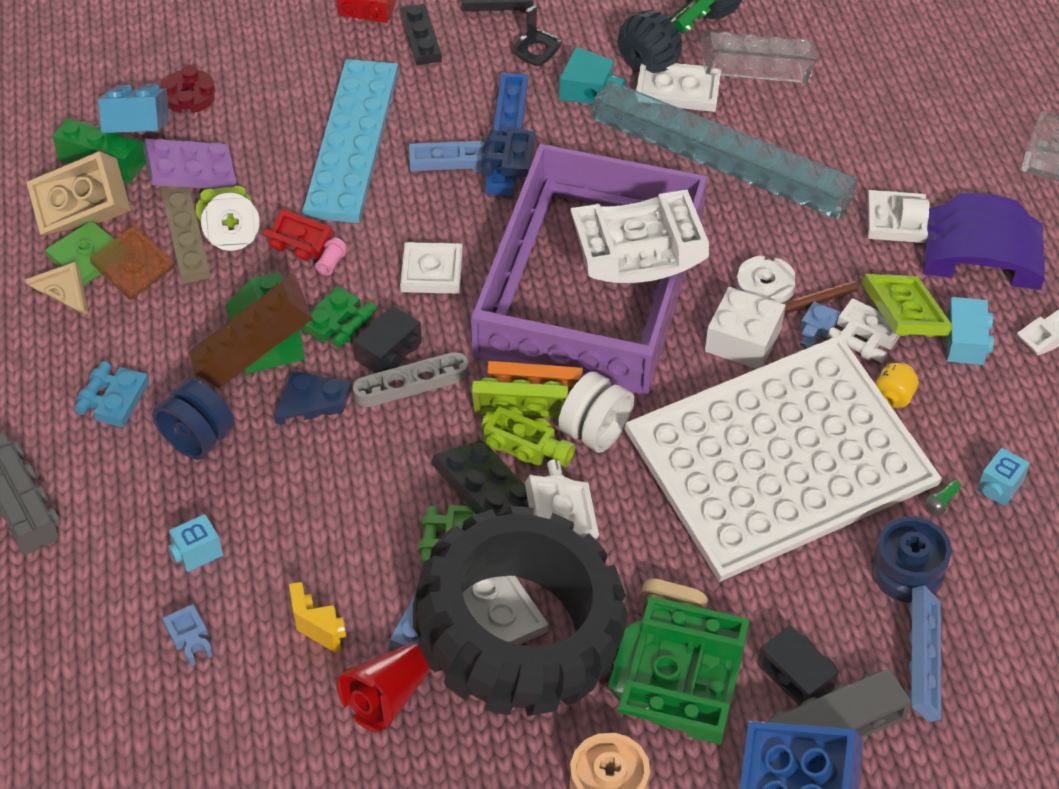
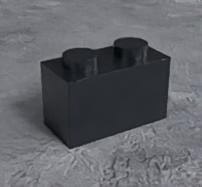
(387, 340)
(797, 666)

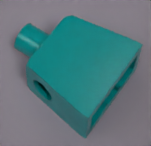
(586, 76)

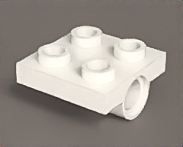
(897, 216)

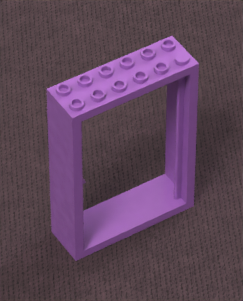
(594, 181)

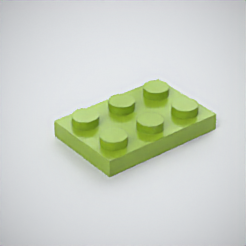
(907, 305)
(532, 399)

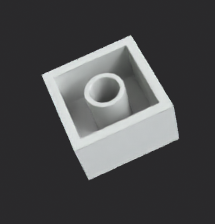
(744, 328)

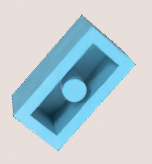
(970, 335)

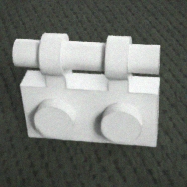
(868, 323)

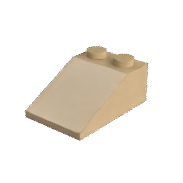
(78, 194)

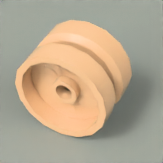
(609, 763)

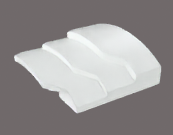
(641, 238)

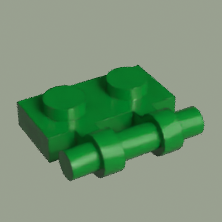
(334, 312)

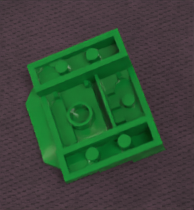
(680, 667)

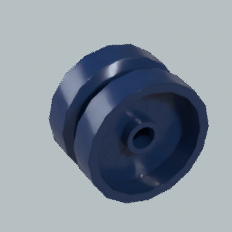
(193, 419)
(910, 555)

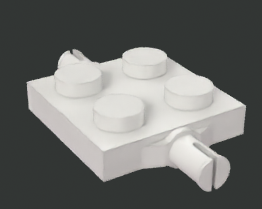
(563, 497)

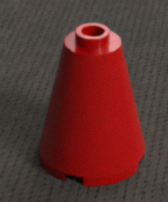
(382, 686)

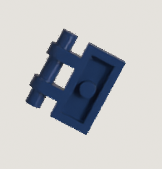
(517, 154)

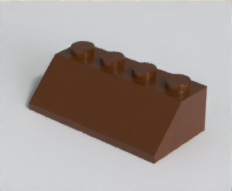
(251, 333)

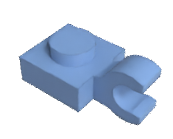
(818, 323)

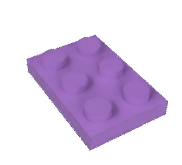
(188, 164)

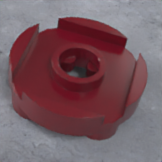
(189, 79)

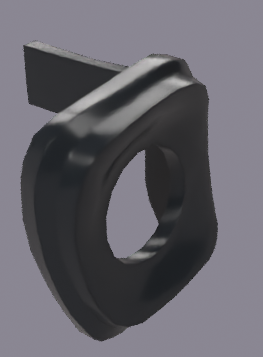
(533, 36)

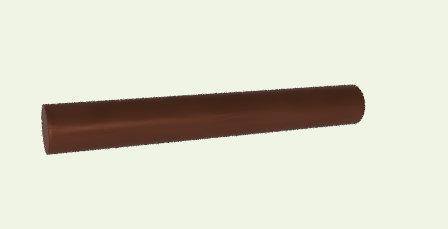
(820, 297)

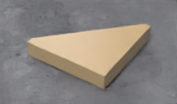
(62, 285)

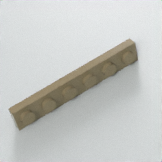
(185, 234)

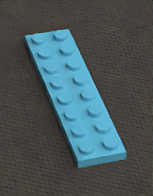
(351, 141)

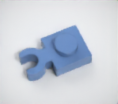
(188, 631)

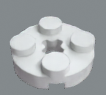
(220, 235)
(778, 271)

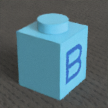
(1003, 476)
(195, 543)

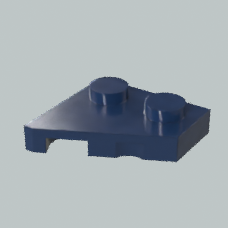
(312, 397)

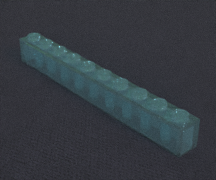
(725, 149)

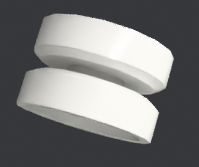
(596, 411)

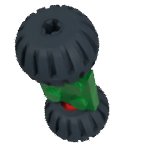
(656, 39)

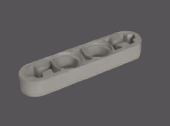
(409, 374)

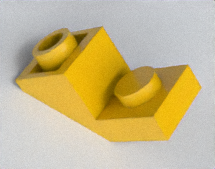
(316, 623)

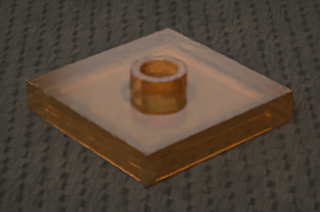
(132, 263)

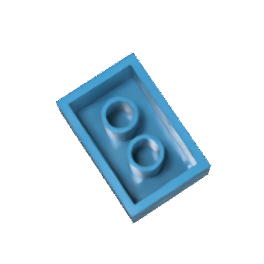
(133, 110)

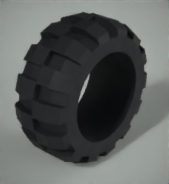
(502, 671)

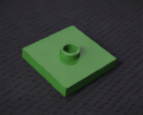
(79, 248)

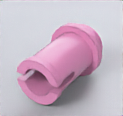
(333, 252)

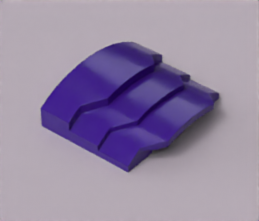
(985, 233)

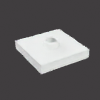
(431, 268)

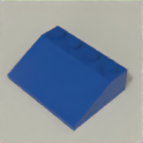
(800, 757)

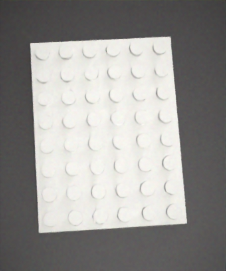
(781, 456)

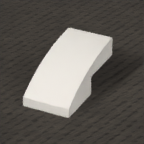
(1041, 334)

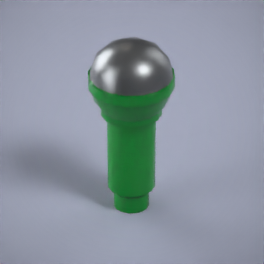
(937, 503)

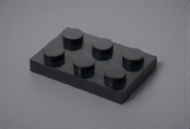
(481, 478)

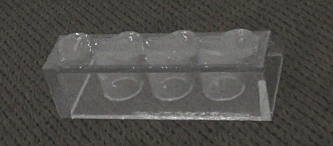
(757, 56)

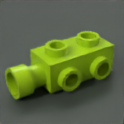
(524, 438)

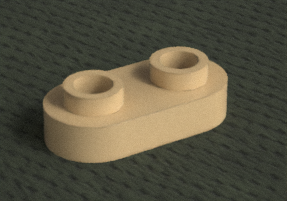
(672, 592)

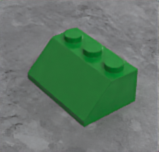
(81, 138)
(287, 351)

